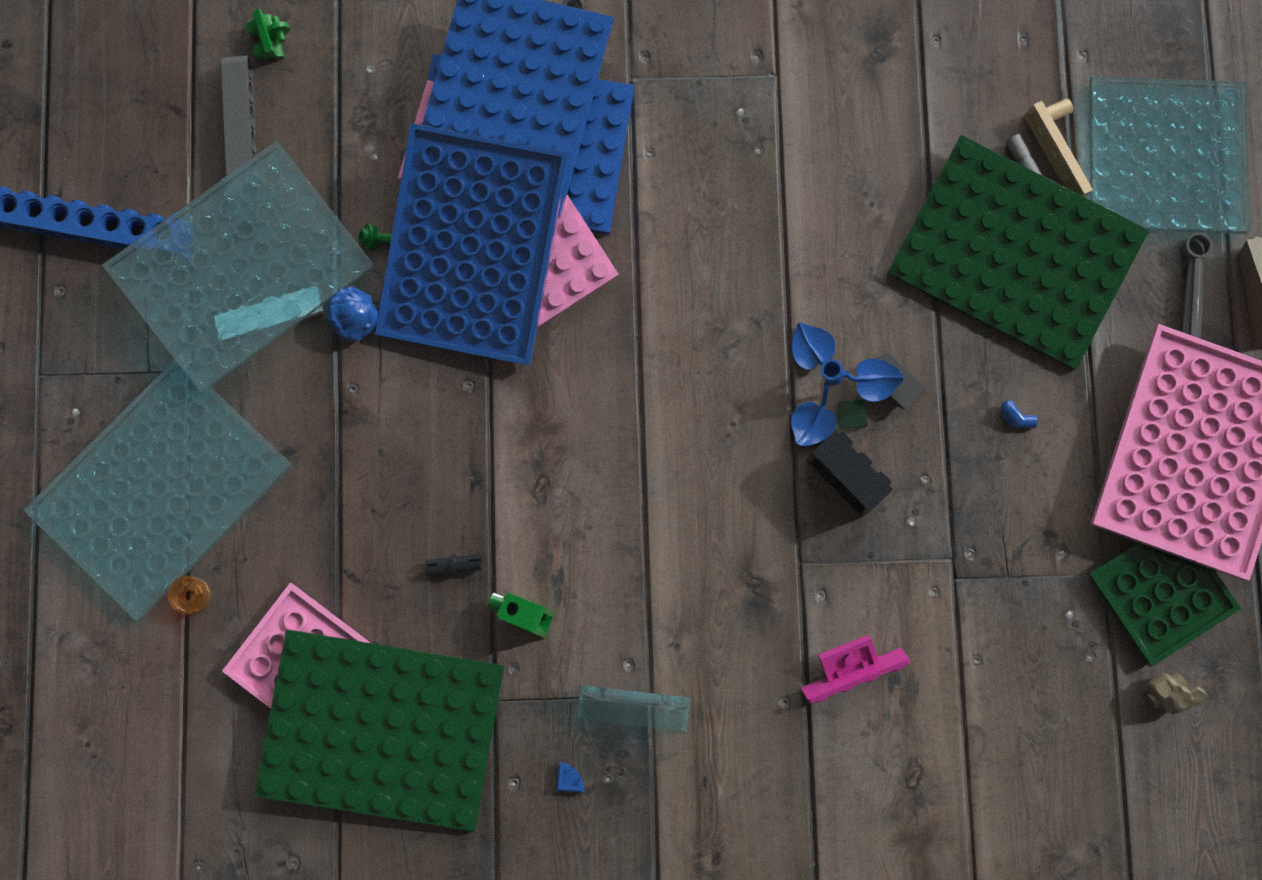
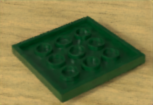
(1162, 599)

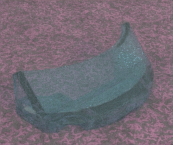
(633, 708)

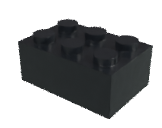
(850, 473)

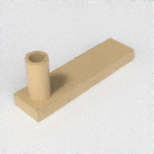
(1042, 124)

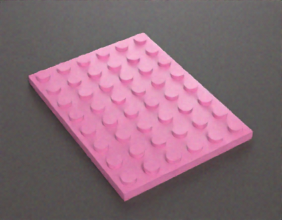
(1190, 456)

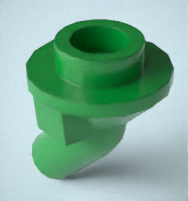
(369, 237)

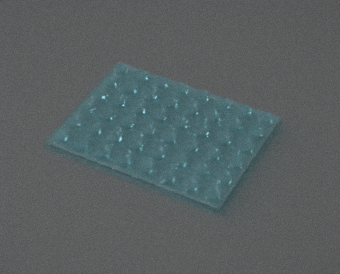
(238, 266)
(157, 490)

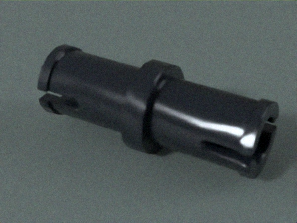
(454, 564)

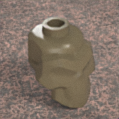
(1173, 693)

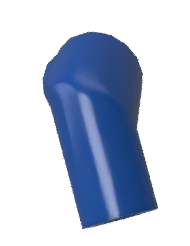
(1014, 417)

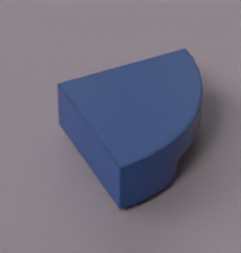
(569, 779)

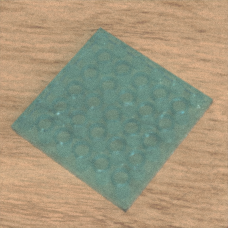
(1171, 152)

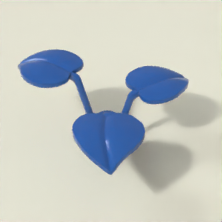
(817, 346)

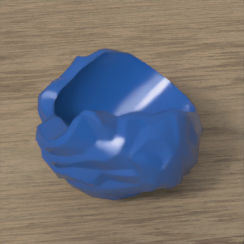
(351, 314)

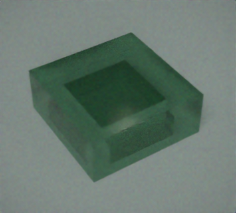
(852, 414)

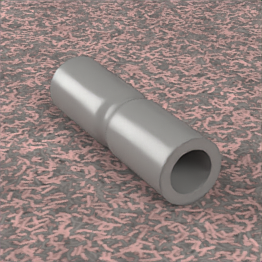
(1021, 153)

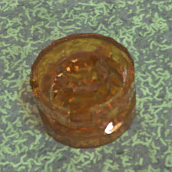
(197, 602)

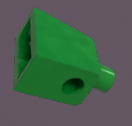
(529, 615)

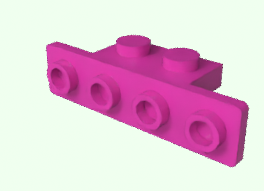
(851, 666)

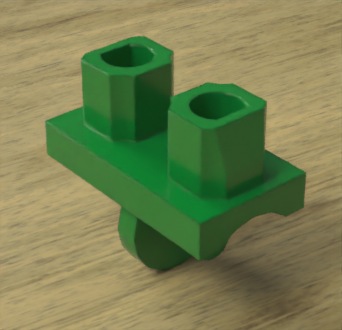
(271, 34)

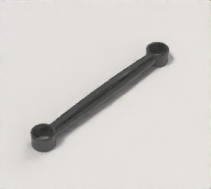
(1194, 285)

